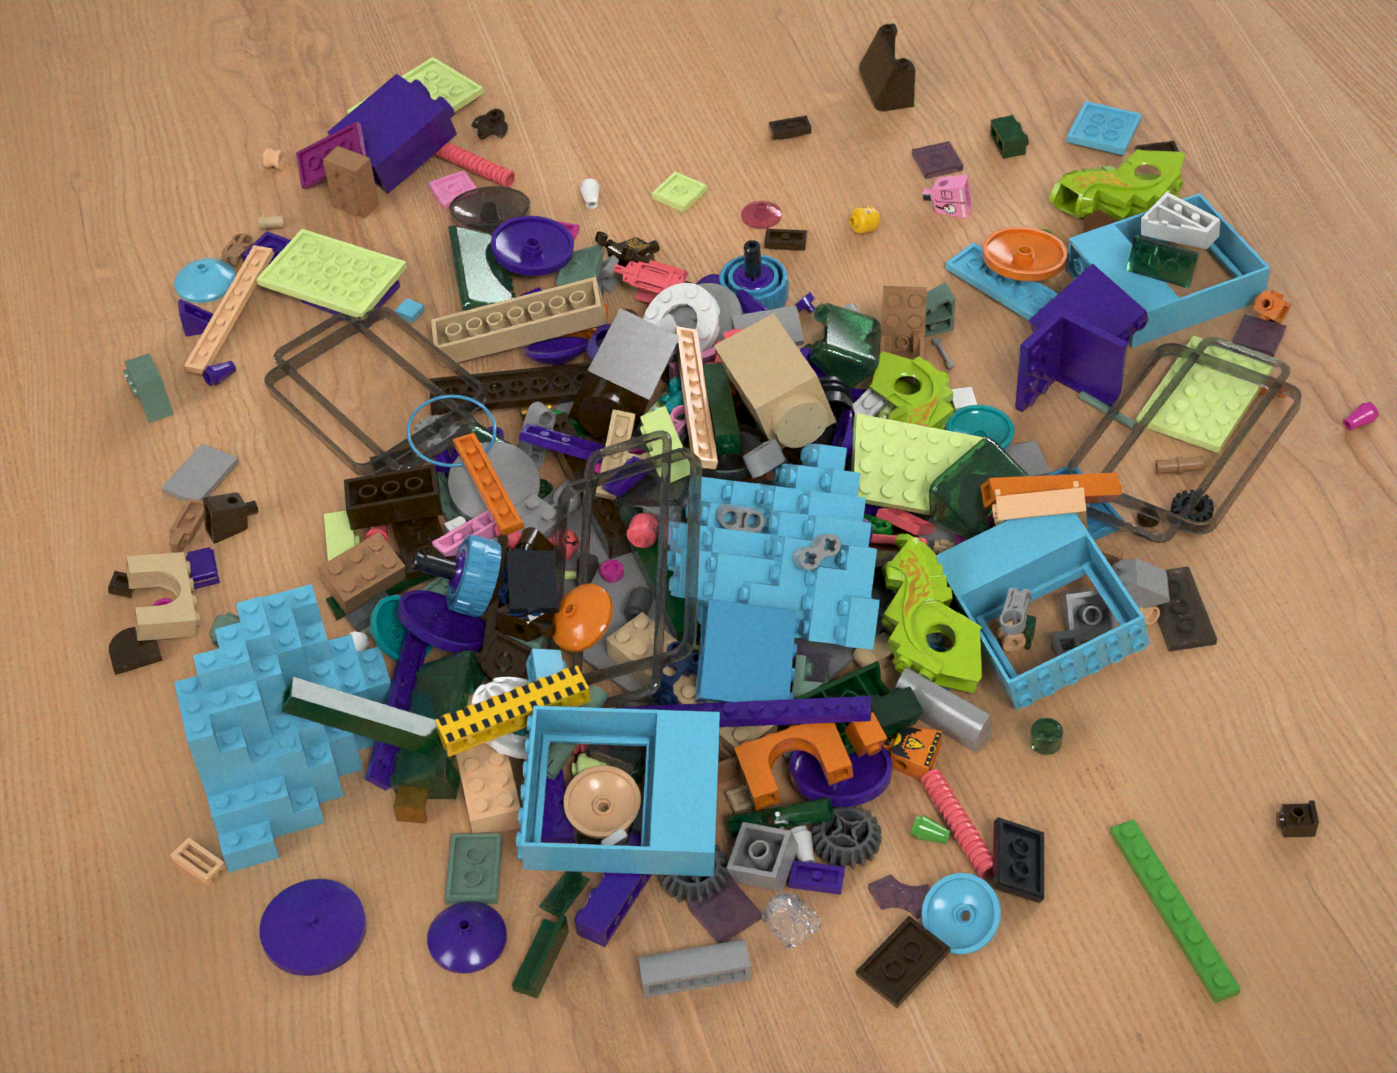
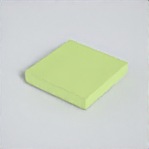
(679, 192)

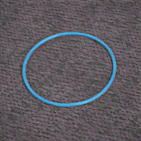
(444, 397)

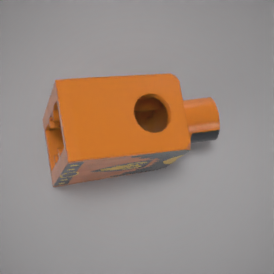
(914, 750)

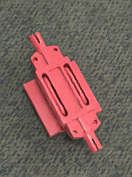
(650, 278)

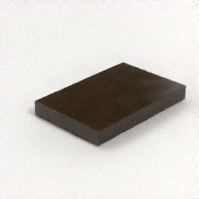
(903, 961)

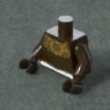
(629, 250)

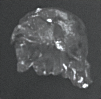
(790, 919)

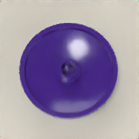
(532, 245)
(431, 621)
(869, 778)
(313, 927)

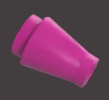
(1361, 416)

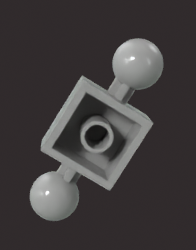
(541, 515)

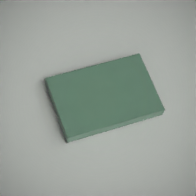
(583, 265)
(474, 868)

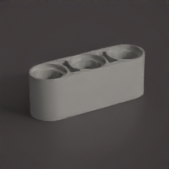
(541, 416)

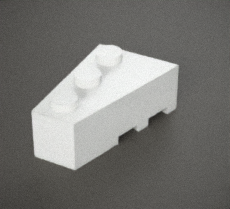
(1180, 223)

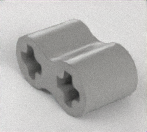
(816, 551)

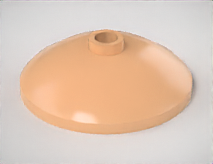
(599, 788)

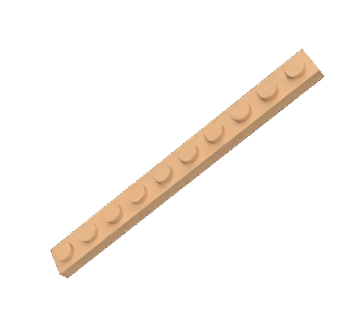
(695, 397)

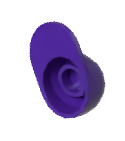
(844, 433)

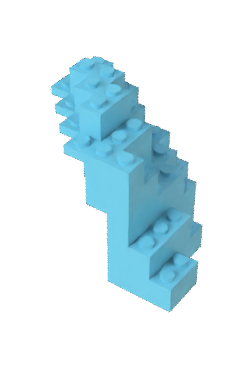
(758, 566)
(254, 761)

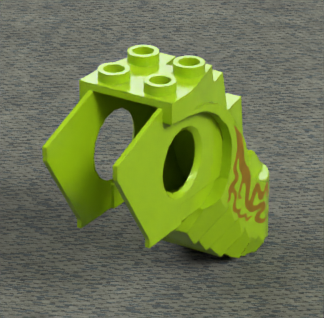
(1120, 190)
(919, 403)
(924, 609)

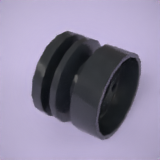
(837, 395)

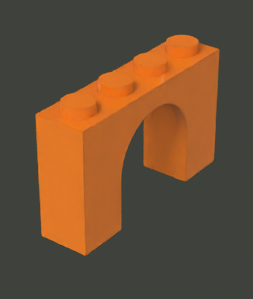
(757, 757)

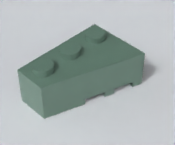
(939, 310)
(148, 387)

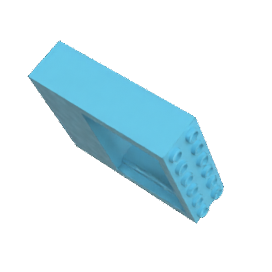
(1167, 313)
(1040, 557)
(677, 789)

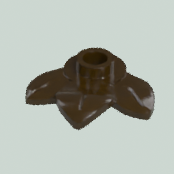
(491, 123)

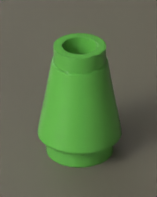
(929, 830)

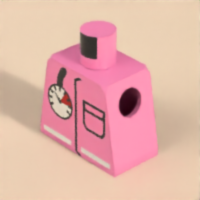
(951, 196)

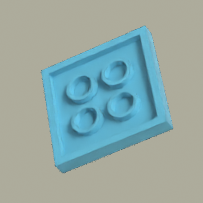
(1104, 128)

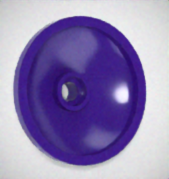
(556, 350)
(467, 948)

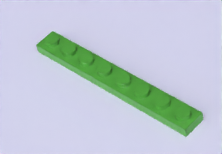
(1175, 911)

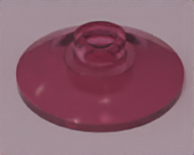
(761, 214)

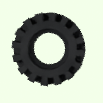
(1204, 506)

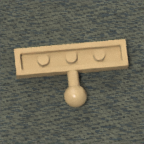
(619, 431)

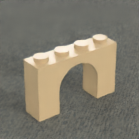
(167, 572)

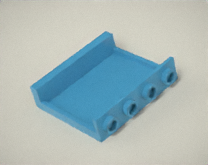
(745, 653)

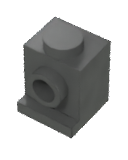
(1061, 636)

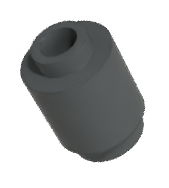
(638, 601)

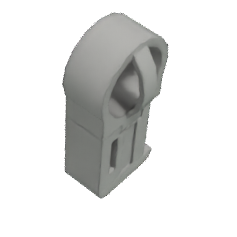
(1016, 608)

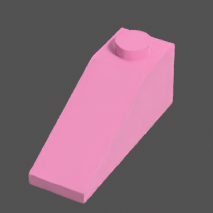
(481, 525)

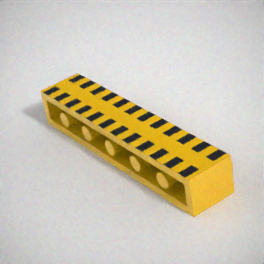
(510, 710)

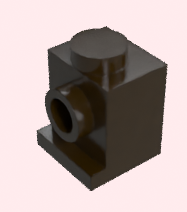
(1298, 819)

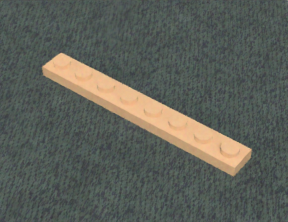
(229, 310)

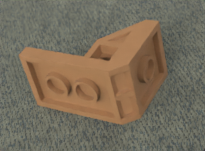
(903, 321)

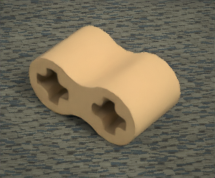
(879, 653)

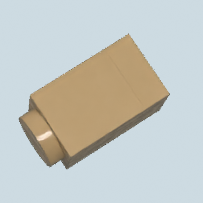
(776, 383)

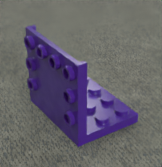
(1073, 355)

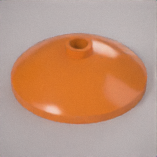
(582, 618)

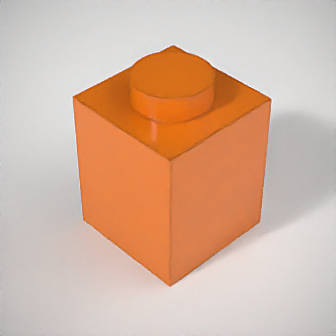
(866, 736)

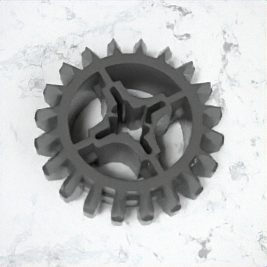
(843, 844)
(695, 886)

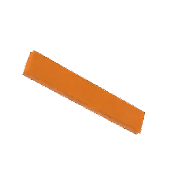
(488, 484)

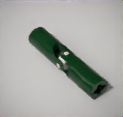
(792, 815)

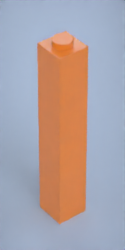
(1097, 486)

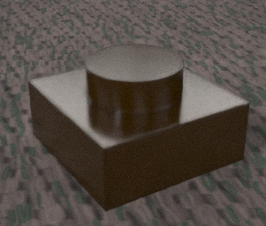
(119, 585)

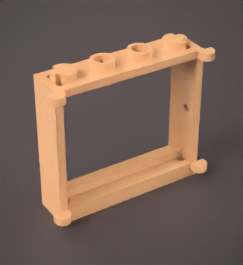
(1040, 504)

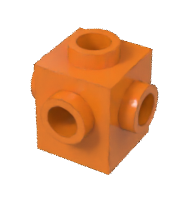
(1271, 306)

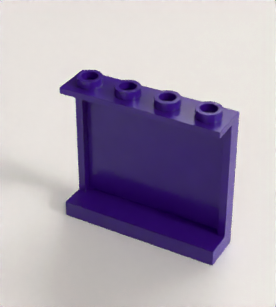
(1098, 302)

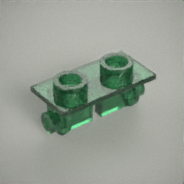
(564, 893)

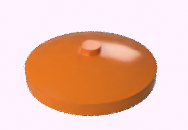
(1024, 253)

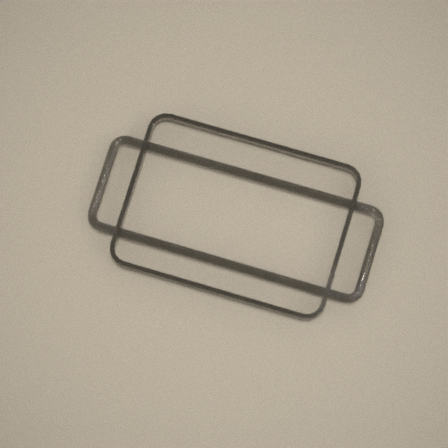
(360, 325)
(1192, 356)
(692, 562)

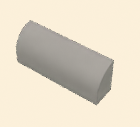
(948, 712)
(694, 968)

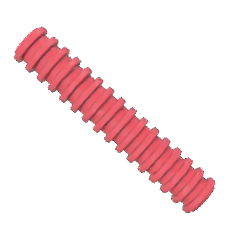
(476, 164)
(959, 823)

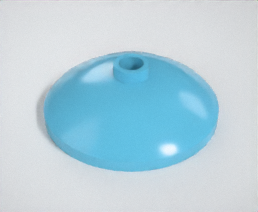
(204, 280)
(948, 903)

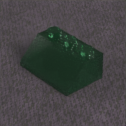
(1163, 261)

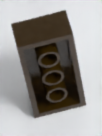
(392, 497)

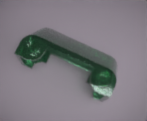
(849, 344)
(957, 494)

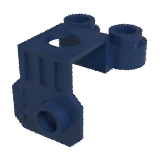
(685, 667)

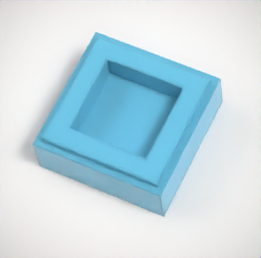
(410, 310)

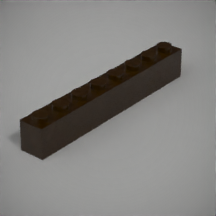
(605, 516)

